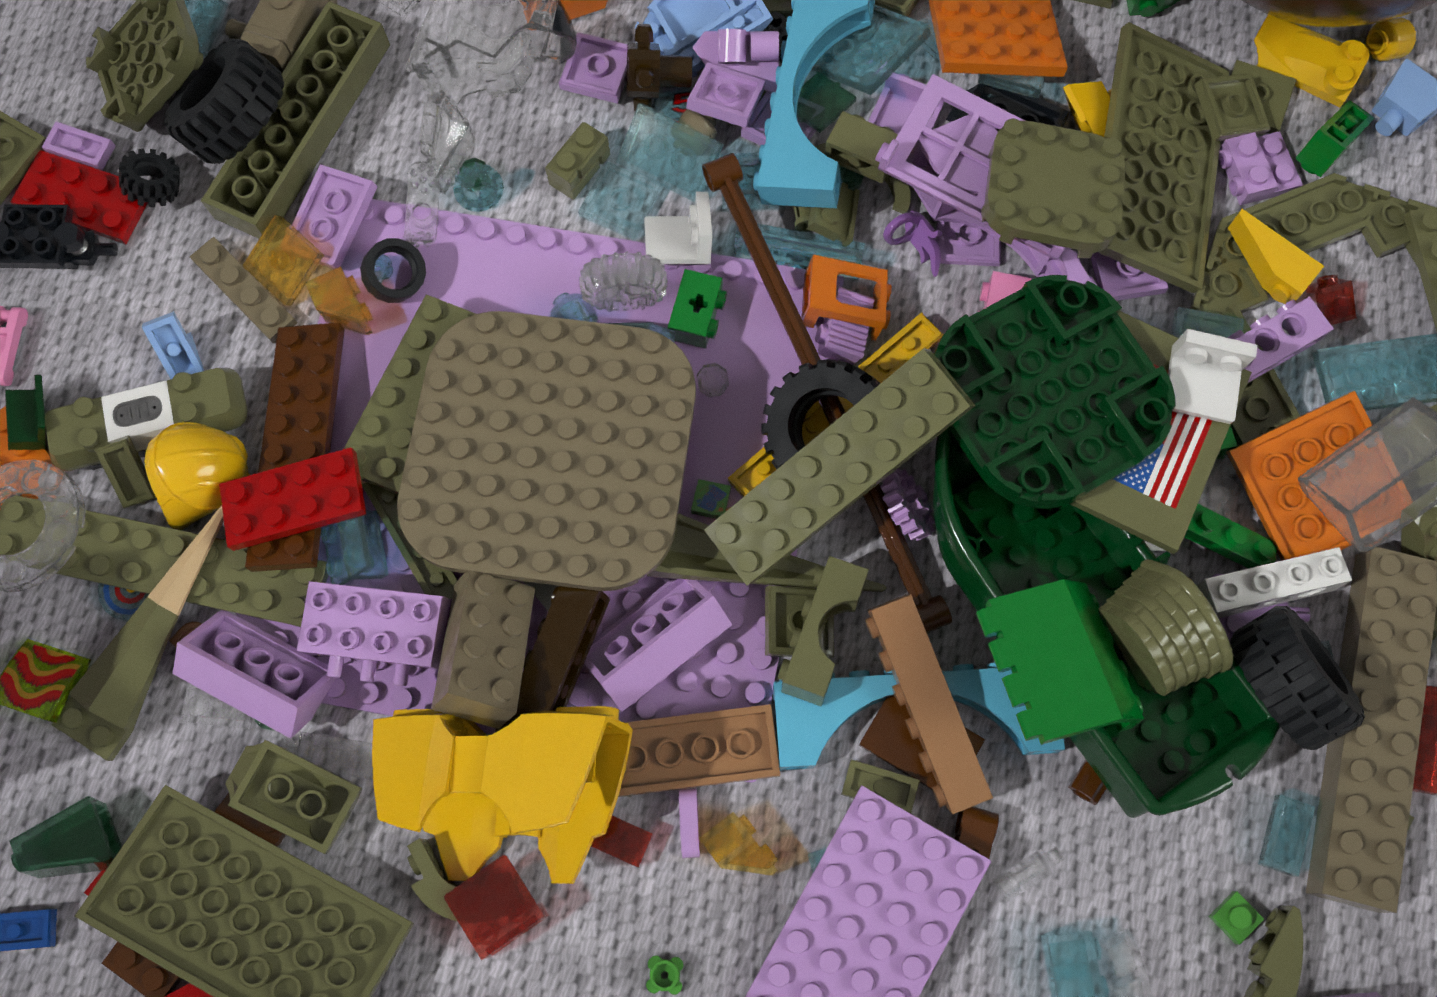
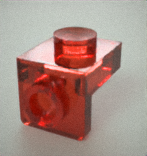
(1334, 298)

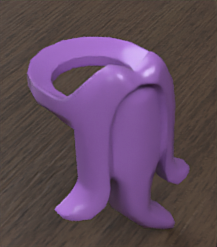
(921, 236)

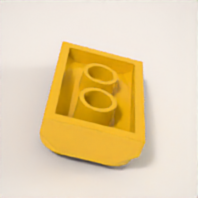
(1315, 60)

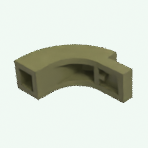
(434, 882)

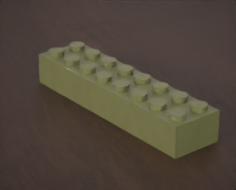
(316, 97)
(839, 466)

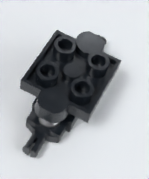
(47, 239)

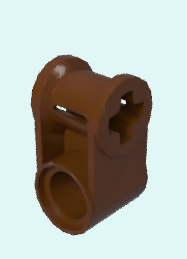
(977, 829)

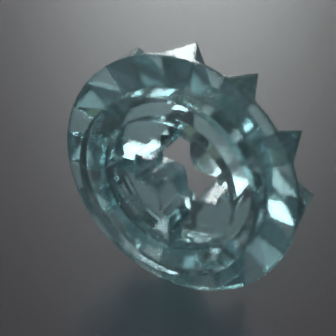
(488, 195)

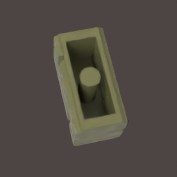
(578, 160)

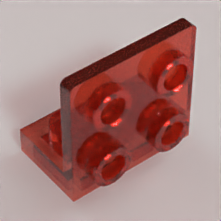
(494, 907)

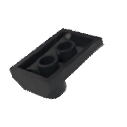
(1019, 105)

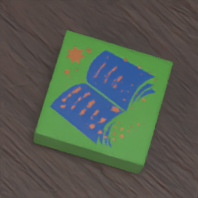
(710, 499)

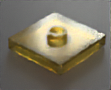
(283, 260)

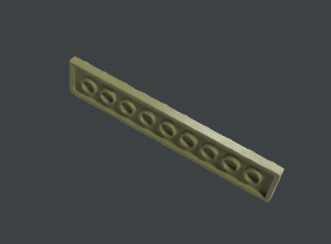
(140, 554)

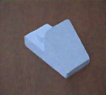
(173, 345)

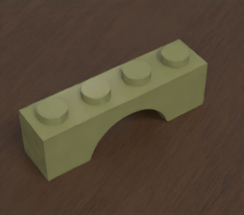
(837, 592)

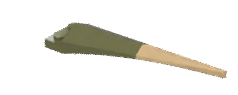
(114, 688)

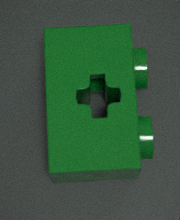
(694, 292)

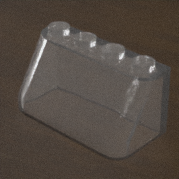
(1379, 477)

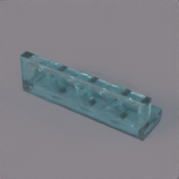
(796, 247)

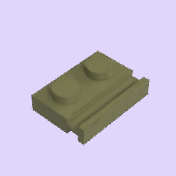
(837, 222)

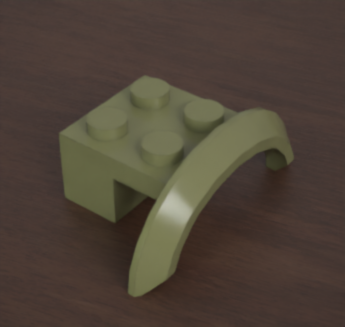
(855, 146)

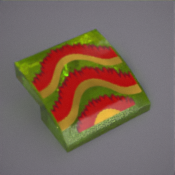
(40, 679)

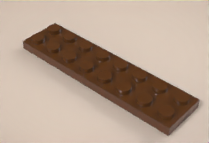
(298, 426)

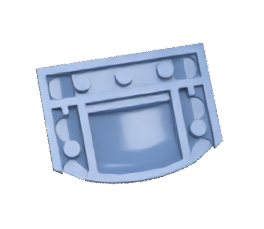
(682, 22)

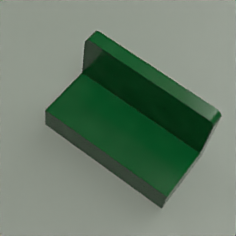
(26, 417)

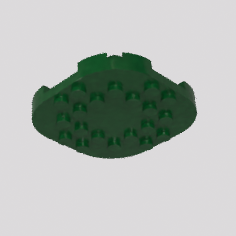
(1055, 392)

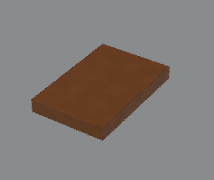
(892, 742)

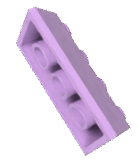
(655, 639)
(253, 672)

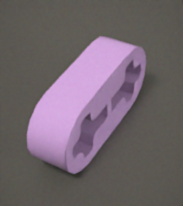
(689, 823)

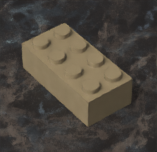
(484, 649)

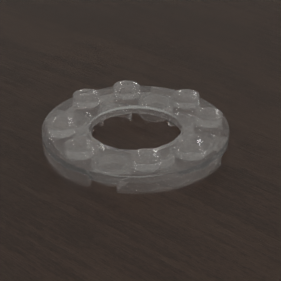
(64, 515)

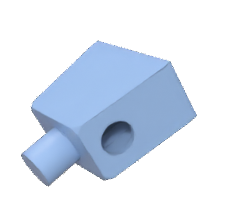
(1406, 100)

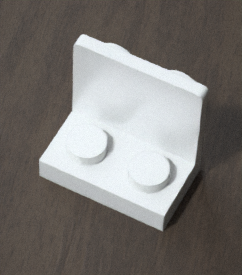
(681, 237)
(1208, 374)

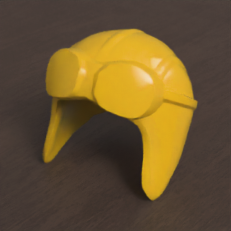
(186, 469)

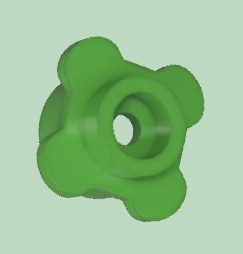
(657, 983)

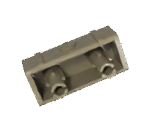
(277, 27)

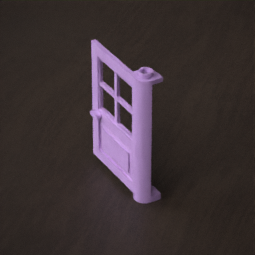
(894, 155)

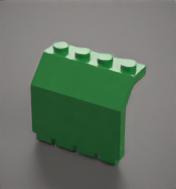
(1059, 661)

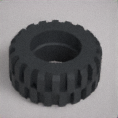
(224, 102)
(799, 394)
(1296, 678)

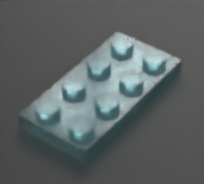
(1380, 371)

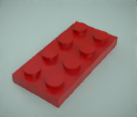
(86, 190)
(292, 499)

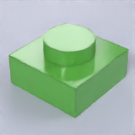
(1236, 917)

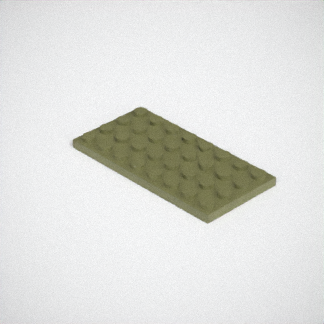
(1166, 158)
(239, 910)

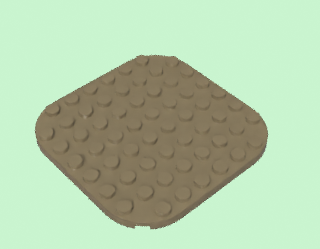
(548, 451)

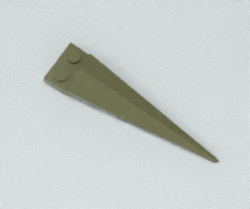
(698, 558)

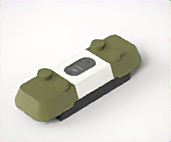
(204, 398)

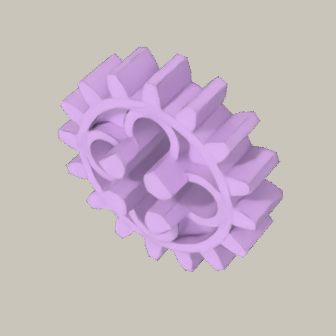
(908, 505)

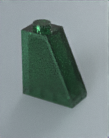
(68, 842)

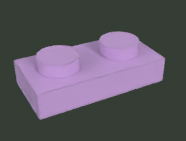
(79, 146)

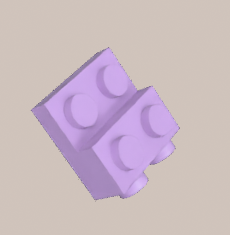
(1258, 167)

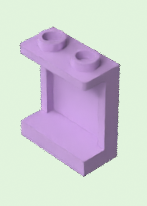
(898, 101)

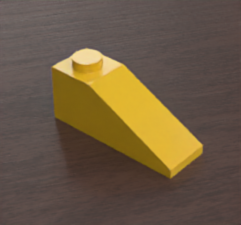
(1274, 260)

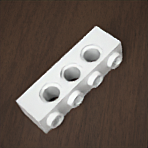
(1276, 582)

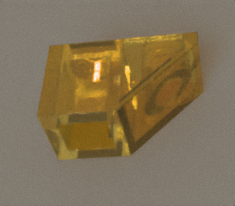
(337, 301)
(736, 849)

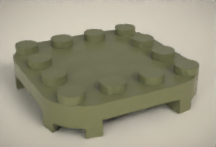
(144, 59)
(1055, 186)

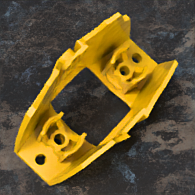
(536, 778)

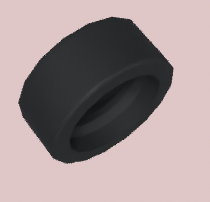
(407, 251)

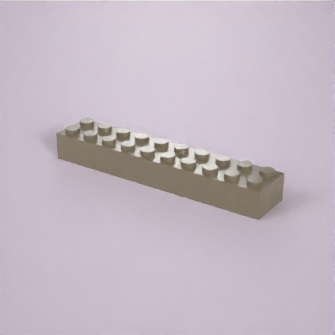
(1373, 767)

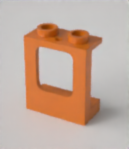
(821, 300)

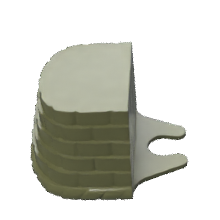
(1166, 629)

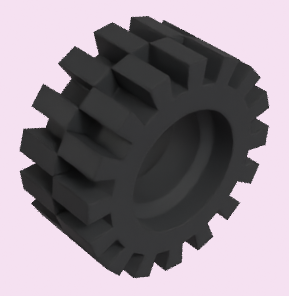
(149, 164)

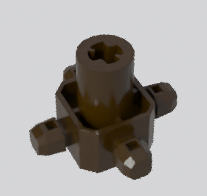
(650, 70)

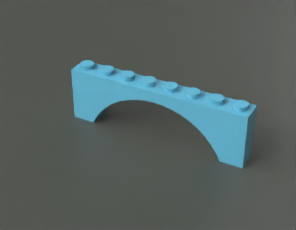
(791, 166)
(806, 727)

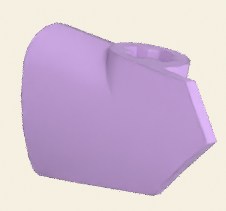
(742, 51)

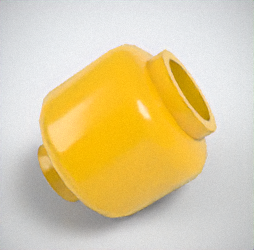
(1391, 39)

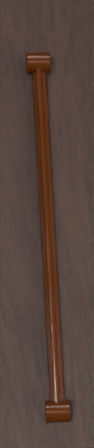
(724, 175)

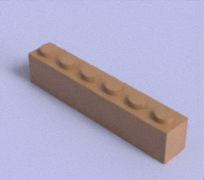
(929, 704)

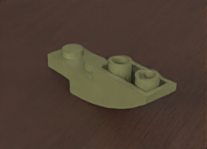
(1278, 955)

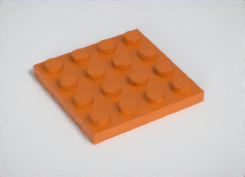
(998, 37)
(1276, 459)

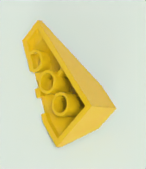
(1089, 105)

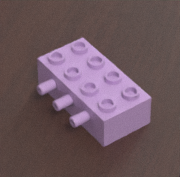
(373, 628)

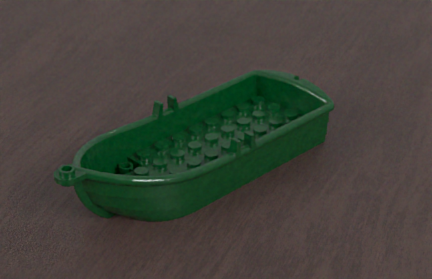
(1186, 736)

